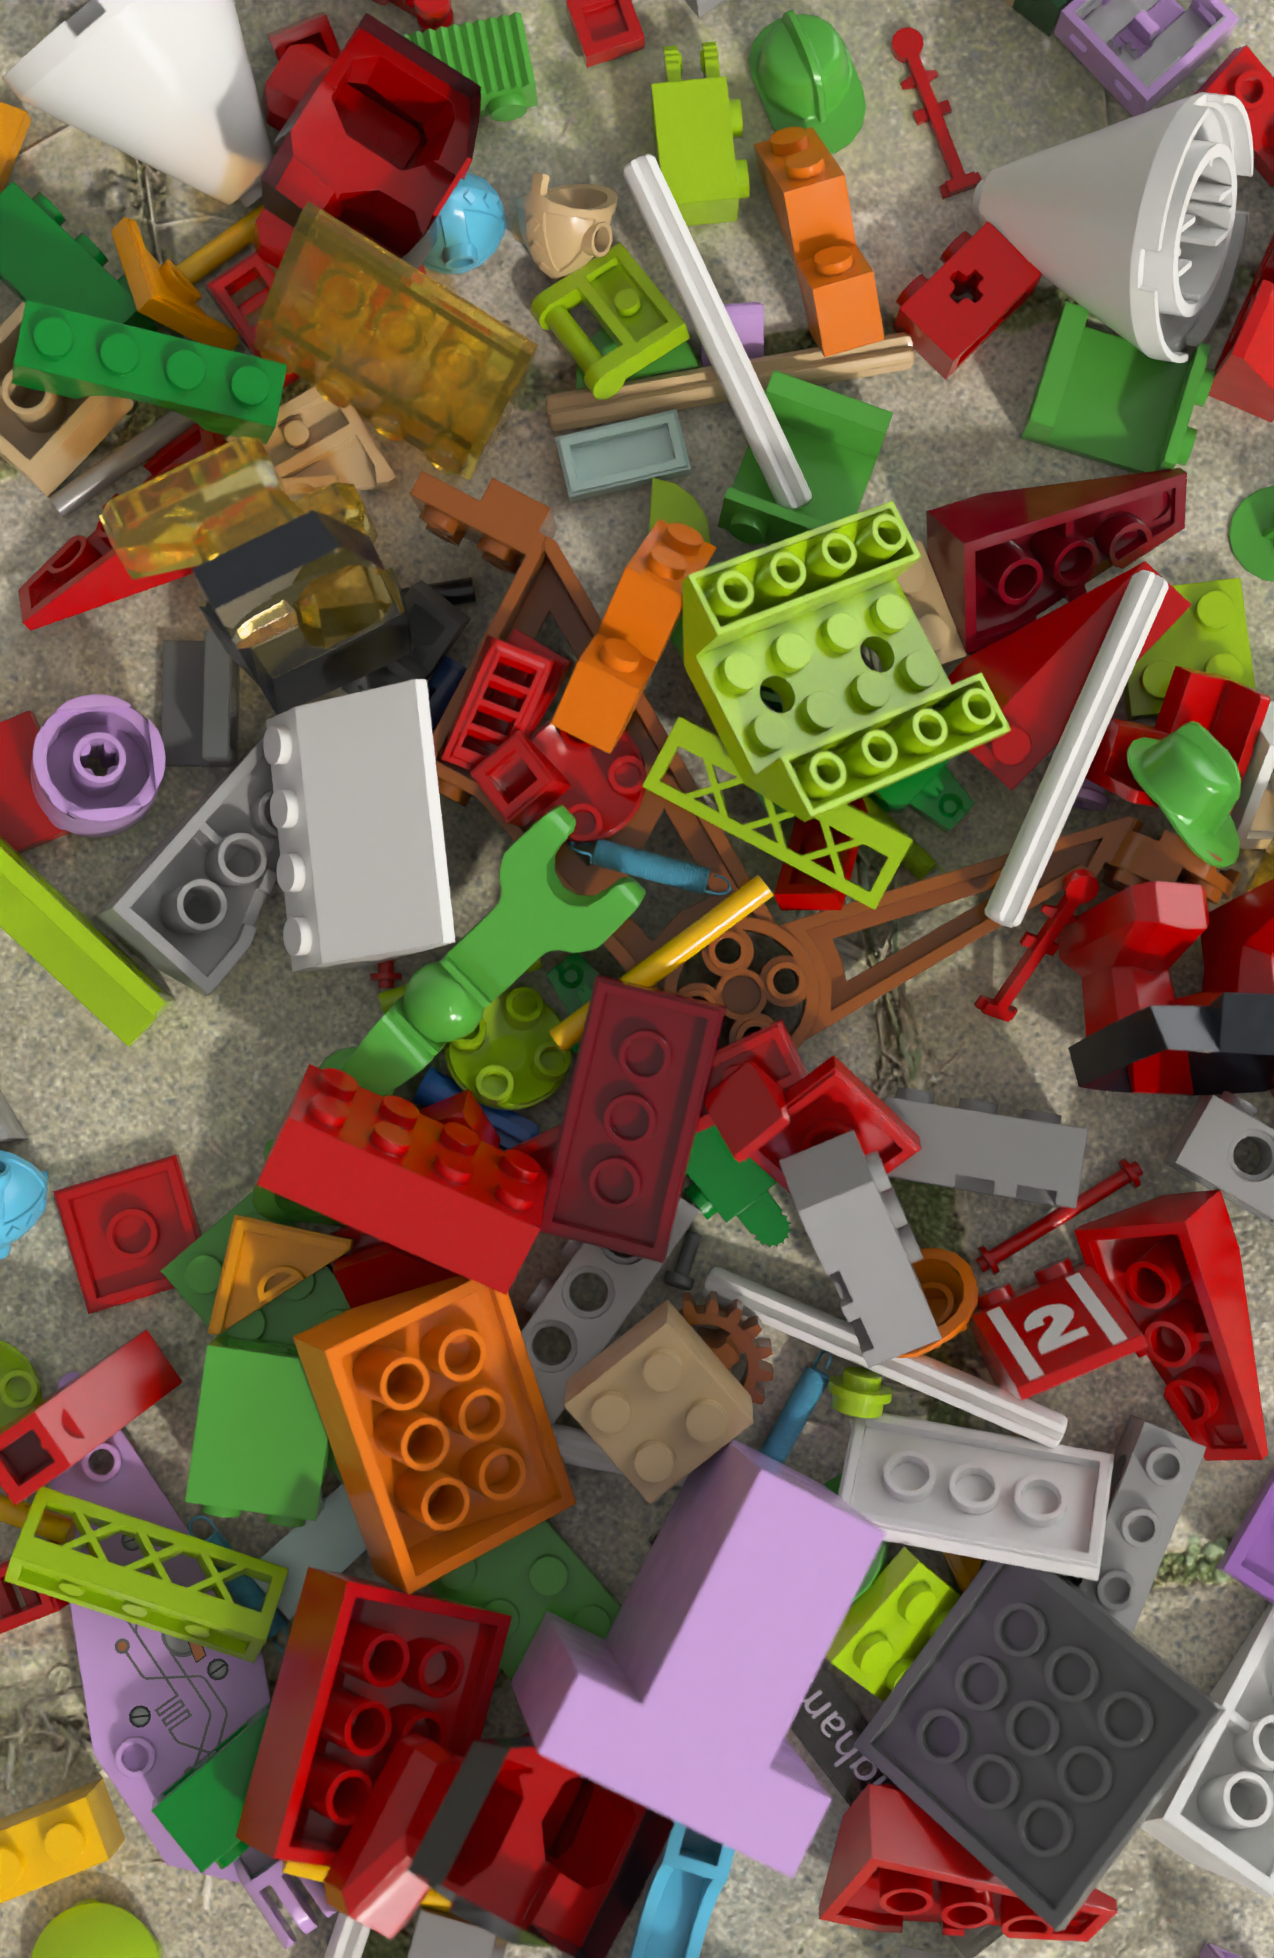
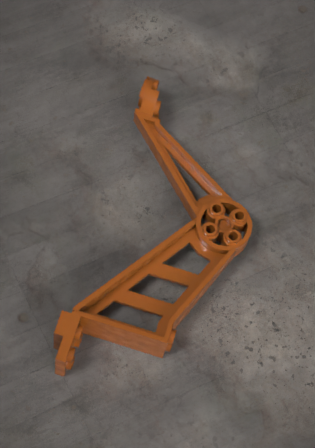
(520, 533)

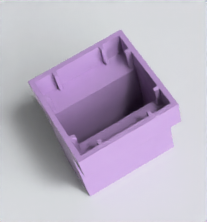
(710, 1658)

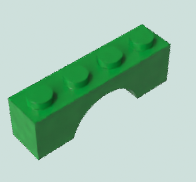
(100, 357)

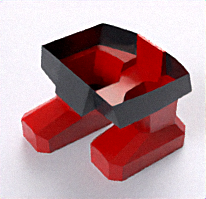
(355, 141)
(1131, 1011)
(502, 1839)

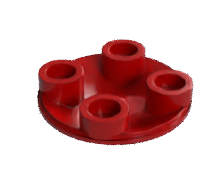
(603, 785)

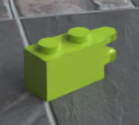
(695, 139)

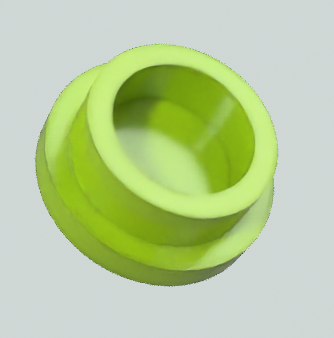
(859, 1393)

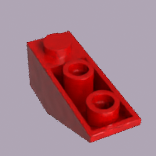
(82, 1415)

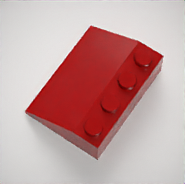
(352, 1683)

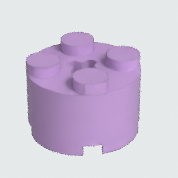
(126, 746)

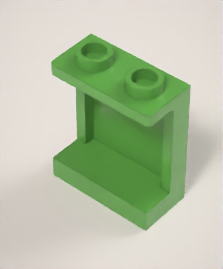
(257, 1435)

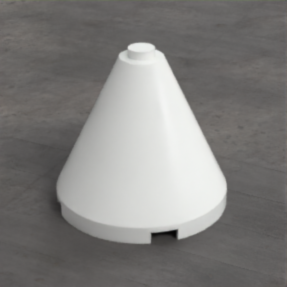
(159, 86)
(1136, 219)

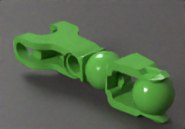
(450, 995)

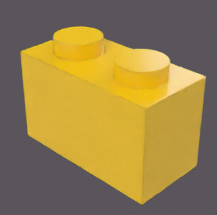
(57, 1839)

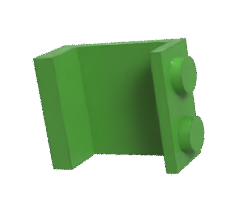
(1113, 400)
(835, 448)

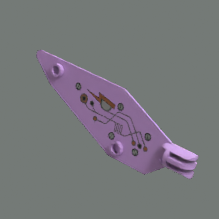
(164, 1700)

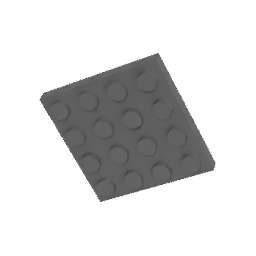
(1038, 1733)

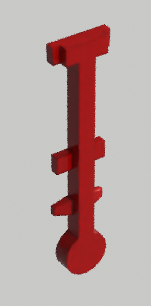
(907, 48)
(1079, 888)

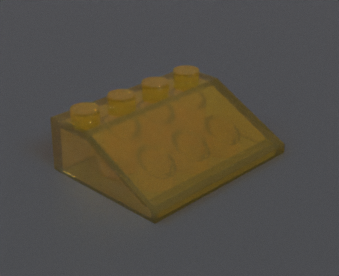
(392, 344)

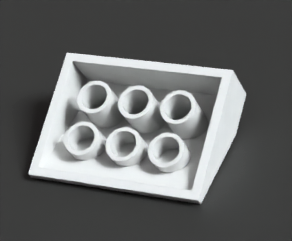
(359, 828)

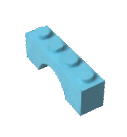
(681, 1895)

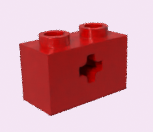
(990, 272)

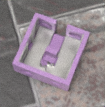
(1143, 45)

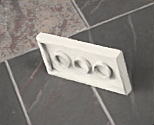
(980, 1493)

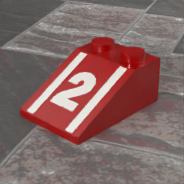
(1051, 1329)

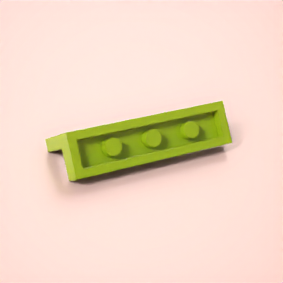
(846, 818)
(76, 950)
(139, 1596)

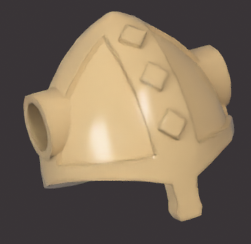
(564, 224)

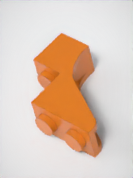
(818, 227)
(631, 635)

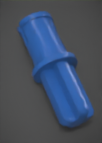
(508, 1124)

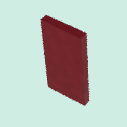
(631, 1118)

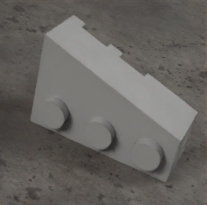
(991, 1152)
(863, 1245)

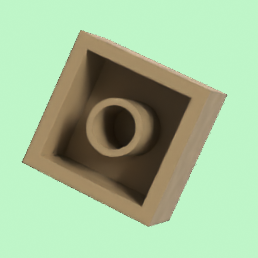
(43, 431)
(658, 1402)

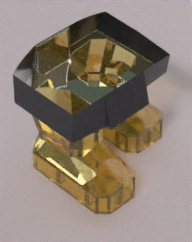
(280, 579)

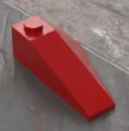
(1247, 360)
(88, 570)
(1044, 668)
(1184, 1288)
(904, 1866)

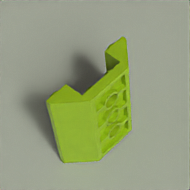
(797, 625)

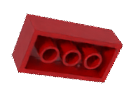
(407, 1178)

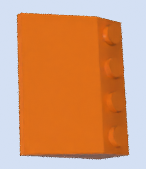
(435, 1426)

